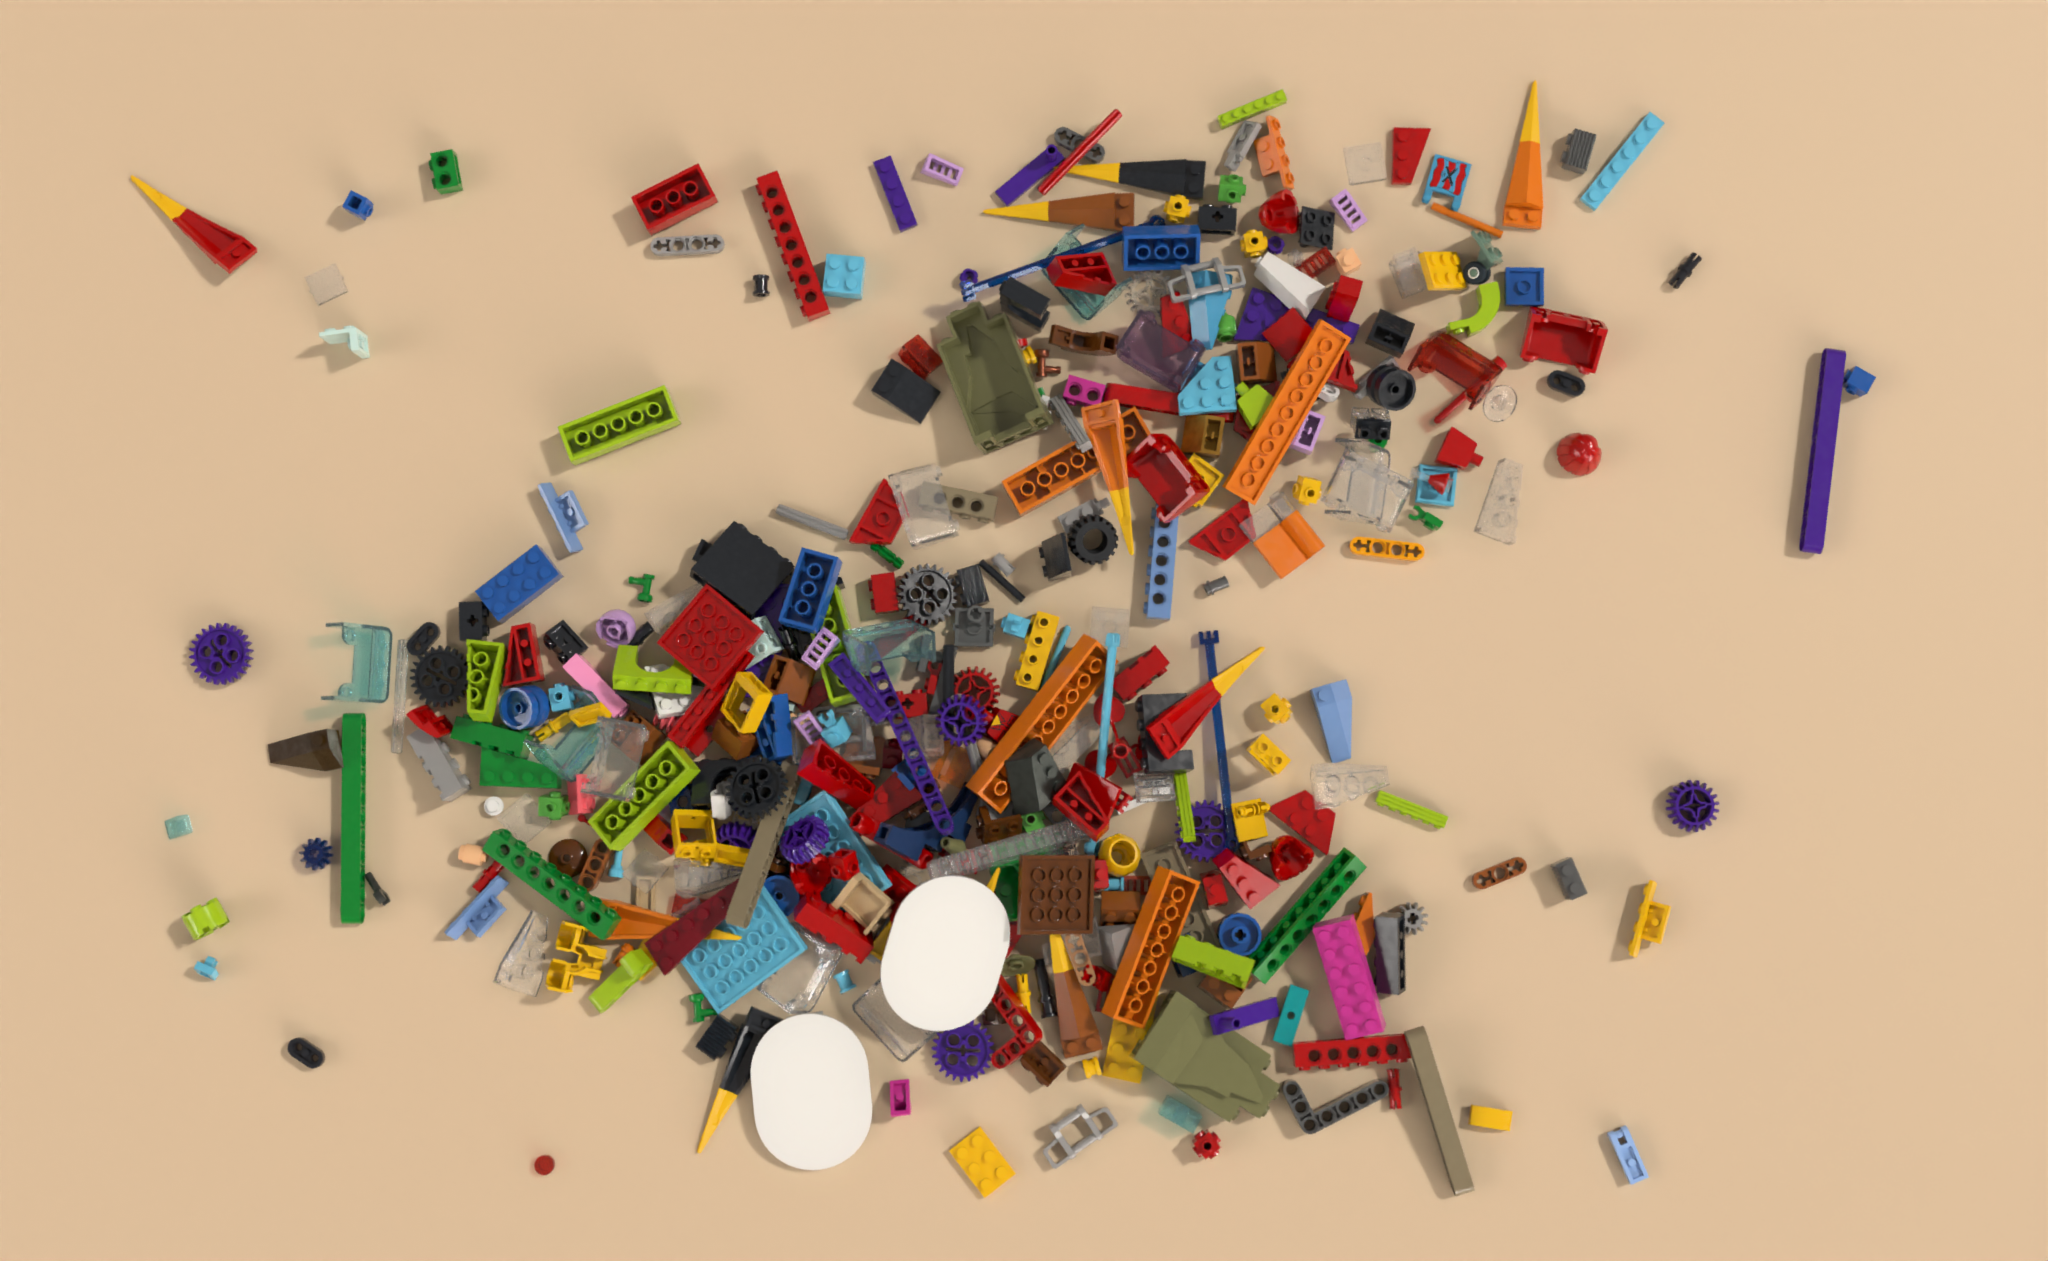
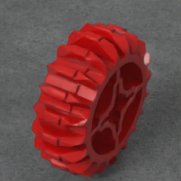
(970, 675)

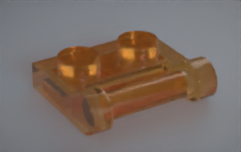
(958, 767)

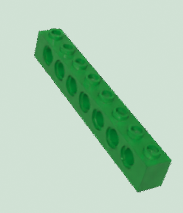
(542, 883)
(1305, 913)

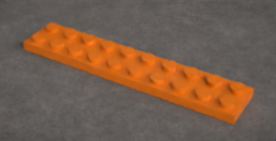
(1286, 412)

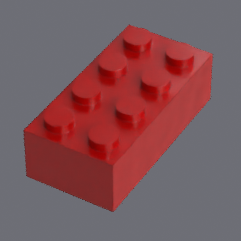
(674, 199)

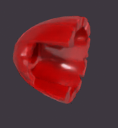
(1280, 213)
(1579, 453)
(1289, 857)
(811, 875)

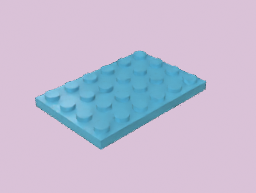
(841, 836)
(734, 967)

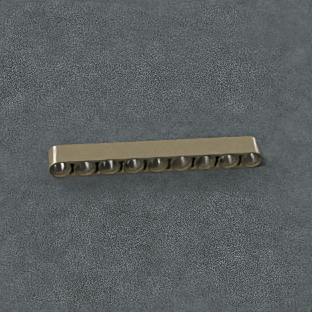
(762, 854)
(1439, 1110)

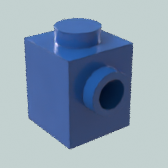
(358, 205)
(1857, 381)

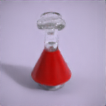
(1440, 482)

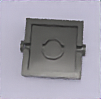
(972, 634)

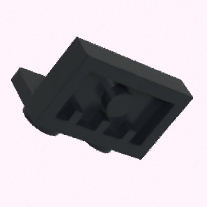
(564, 642)

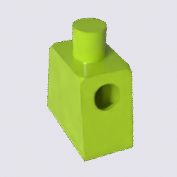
(1252, 403)

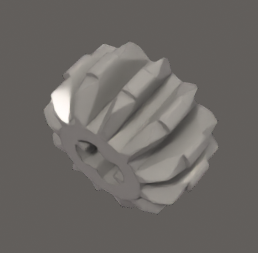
(1416, 922)

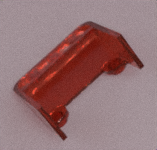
(1458, 364)

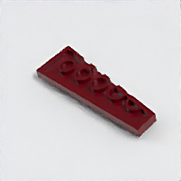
(685, 934)

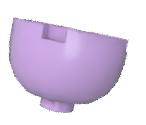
(616, 627)

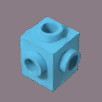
(567, 700)

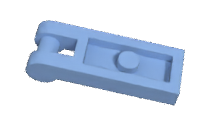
(1628, 1155)

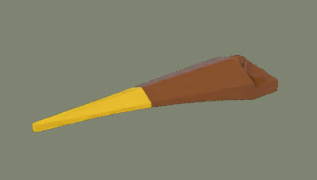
(1098, 211)
(1076, 1023)

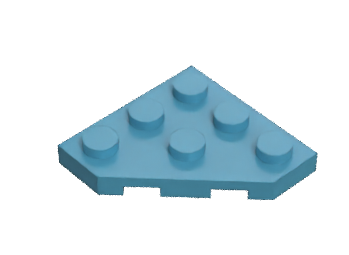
(1210, 389)

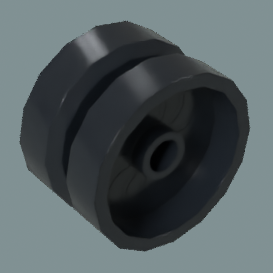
(1391, 387)

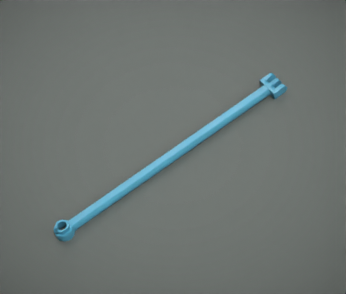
(1112, 642)

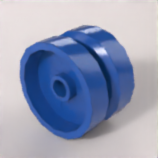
(524, 707)
(783, 884)
(1250, 934)

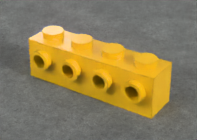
(1037, 651)

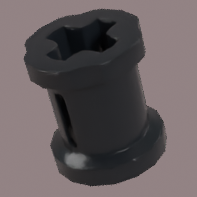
(761, 285)

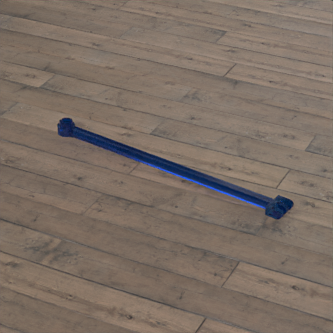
(969, 289)
(1220, 741)

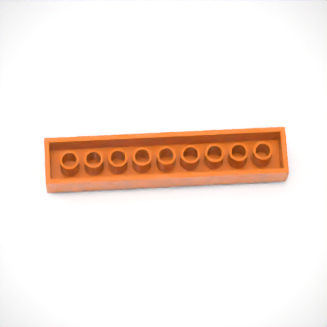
(1044, 717)

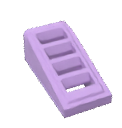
(945, 164)
(1343, 214)
(815, 644)
(809, 738)

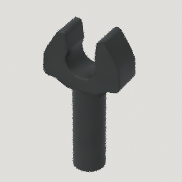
(379, 894)

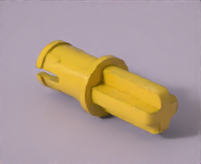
(553, 726)

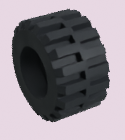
(1107, 545)

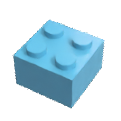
(844, 276)

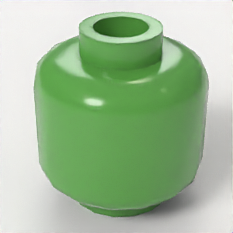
(1227, 328)

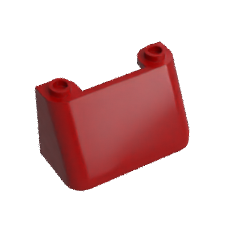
(1563, 339)
(1166, 476)

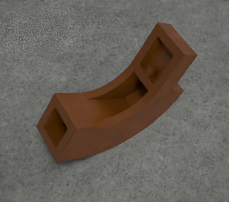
(1085, 343)

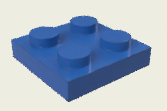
(1524, 286)

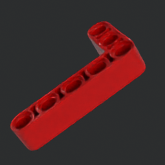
(1021, 1030)

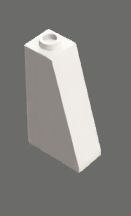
(1288, 284)

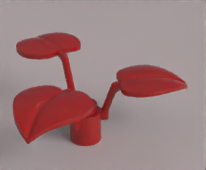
(1120, 747)

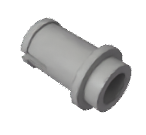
(1003, 564)

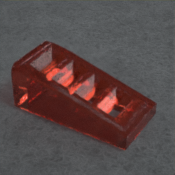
(1328, 256)
(1134, 878)

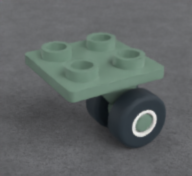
(1479, 271)

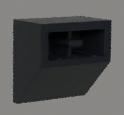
(1390, 333)

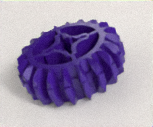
(960, 728)
(1692, 798)
(738, 835)
(804, 839)

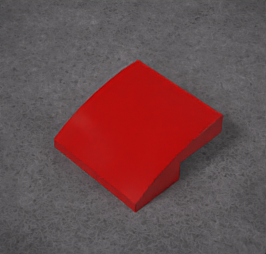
(1288, 334)
(428, 721)

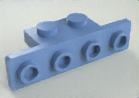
(566, 514)
(481, 912)

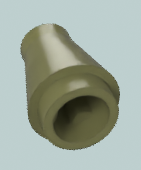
(952, 845)

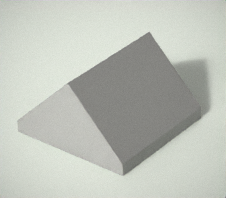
(1114, 943)

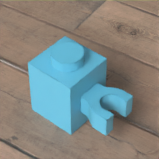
(1015, 626)
(835, 730)

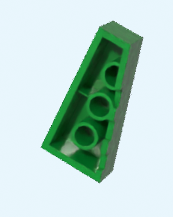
(491, 736)
(506, 770)

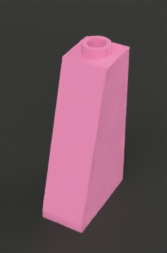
(593, 681)

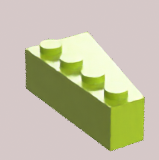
(484, 676)
(1213, 961)

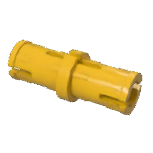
(1023, 990)

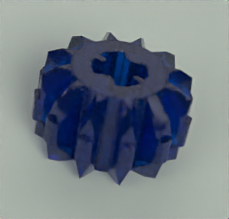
(310, 850)

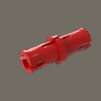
(488, 874)
(1394, 1088)

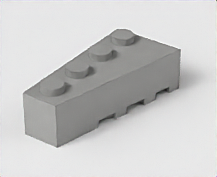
(440, 765)

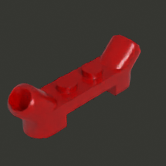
(868, 827)

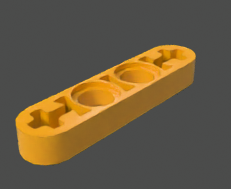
(1386, 548)

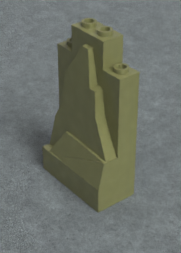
(991, 378)
(1210, 1068)

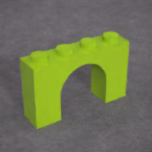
(633, 678)

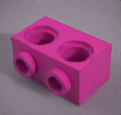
(1085, 387)

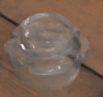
(1295, 258)

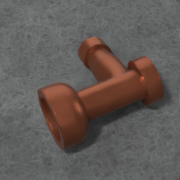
(1042, 372)

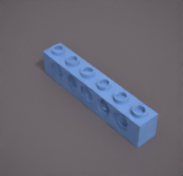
(1163, 610)

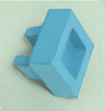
(208, 968)

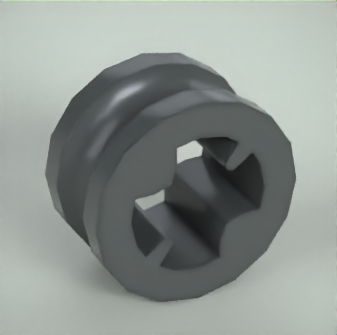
(980, 611)

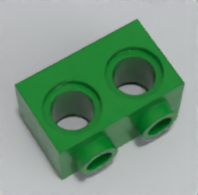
(450, 170)

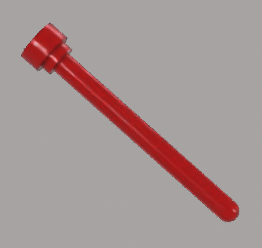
(1461, 398)

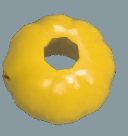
(1127, 848)

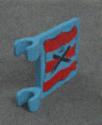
(1447, 178)

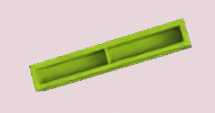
(1252, 109)
(1184, 805)
(1412, 809)

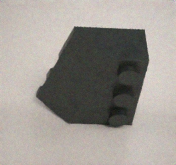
(1032, 777)

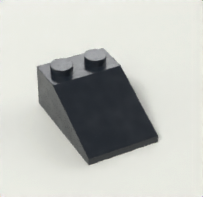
(905, 391)
(1056, 558)

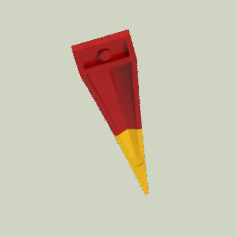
(216, 242)
(1180, 721)

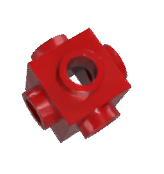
(844, 864)
(1203, 1137)

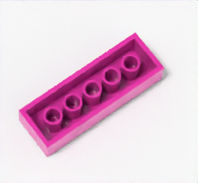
(1349, 977)

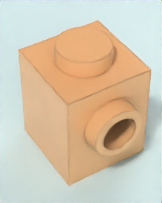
(1347, 261)

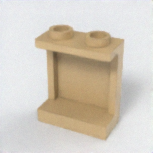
(864, 902)

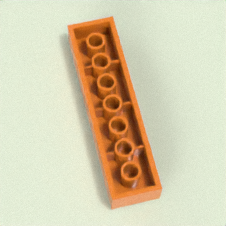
(1065, 469)
(1150, 947)

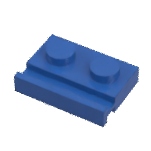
(905, 774)

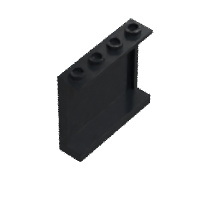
(742, 569)

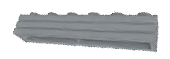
(1072, 425)

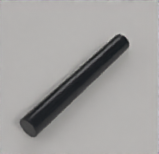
(1002, 581)

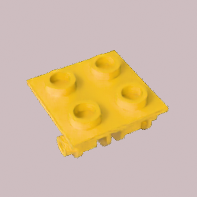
(1250, 819)

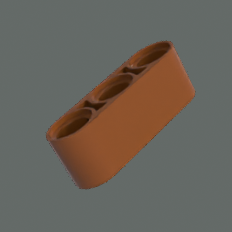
(588, 870)

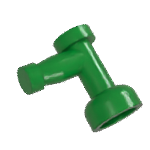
(646, 582)
(700, 1013)

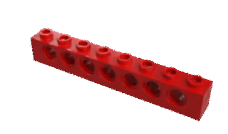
(767, 184)

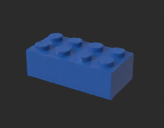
(1160, 247)
(519, 584)
(810, 591)

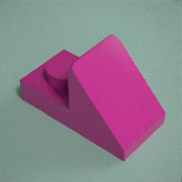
(900, 1098)

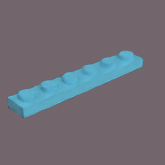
(1622, 161)

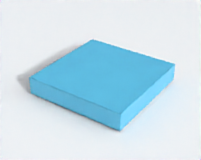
(1427, 494)

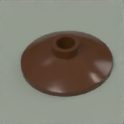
(577, 854)

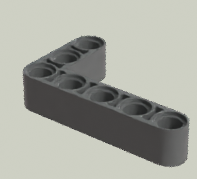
(1333, 1106)

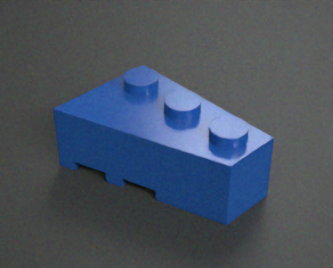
(775, 730)

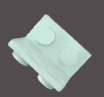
(356, 339)
(766, 644)

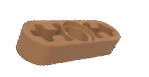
(1089, 970)

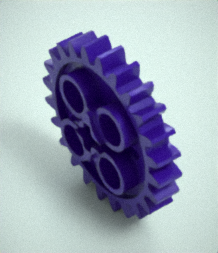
(208, 664)
(1206, 849)
(962, 1067)

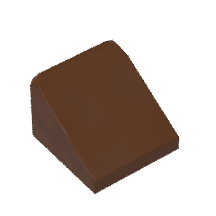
(992, 1016)

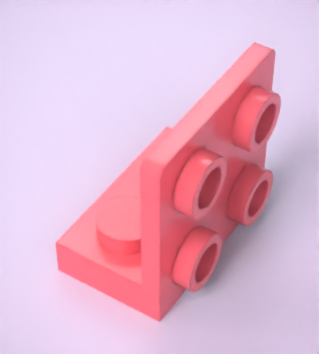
(578, 801)

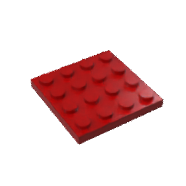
(710, 637)

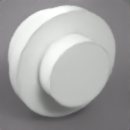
(493, 806)

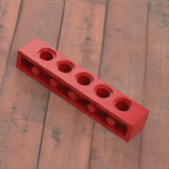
(1301, 1050)

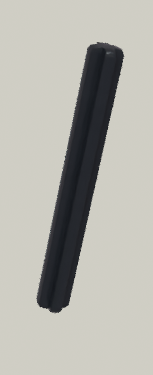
(948, 677)

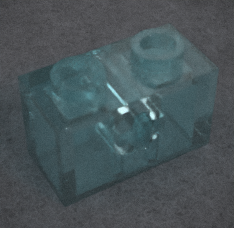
(1180, 1114)

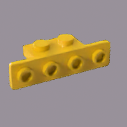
(1651, 920)

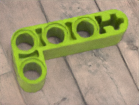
(632, 968)

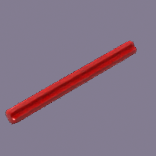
(1080, 151)

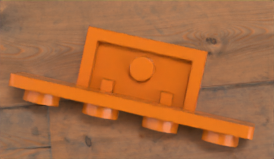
(1272, 154)

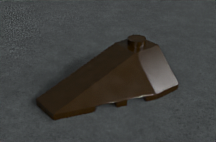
(311, 750)

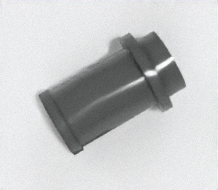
(1216, 585)

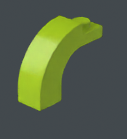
(1488, 301)

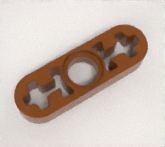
(1514, 872)

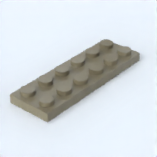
(1197, 921)

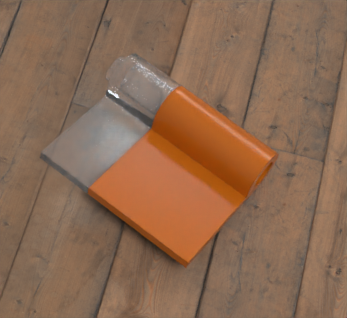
(1281, 535)

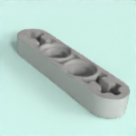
(687, 245)

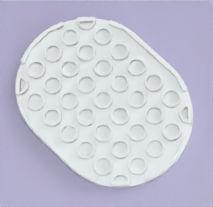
(945, 953)
(811, 1091)

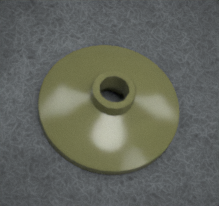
(1017, 964)

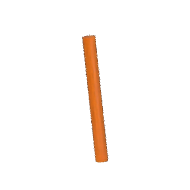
(1467, 220)

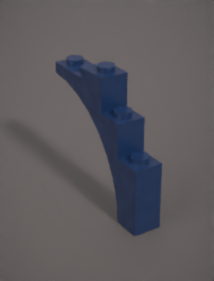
(911, 840)

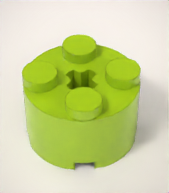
(205, 919)

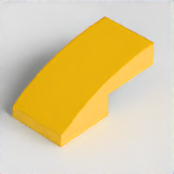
(1490, 1117)

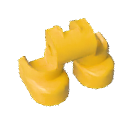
(589, 961)

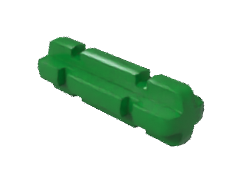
(888, 555)

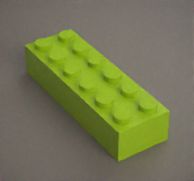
(619, 425)
(836, 622)
(655, 787)

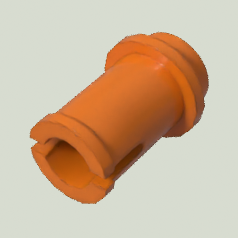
(625, 949)

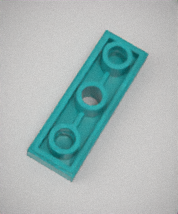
(1286, 1027)

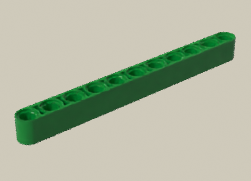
(353, 818)

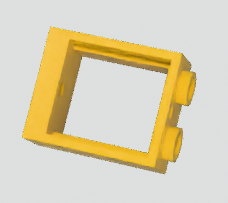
(746, 683)
(1264, 748)
(702, 820)

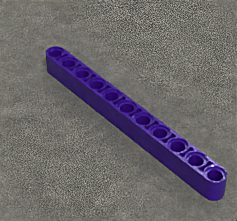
(1822, 451)
(909, 746)

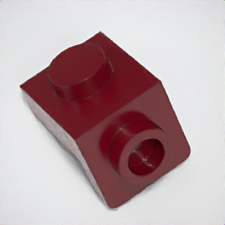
(891, 753)

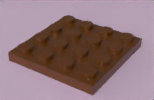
(1055, 894)

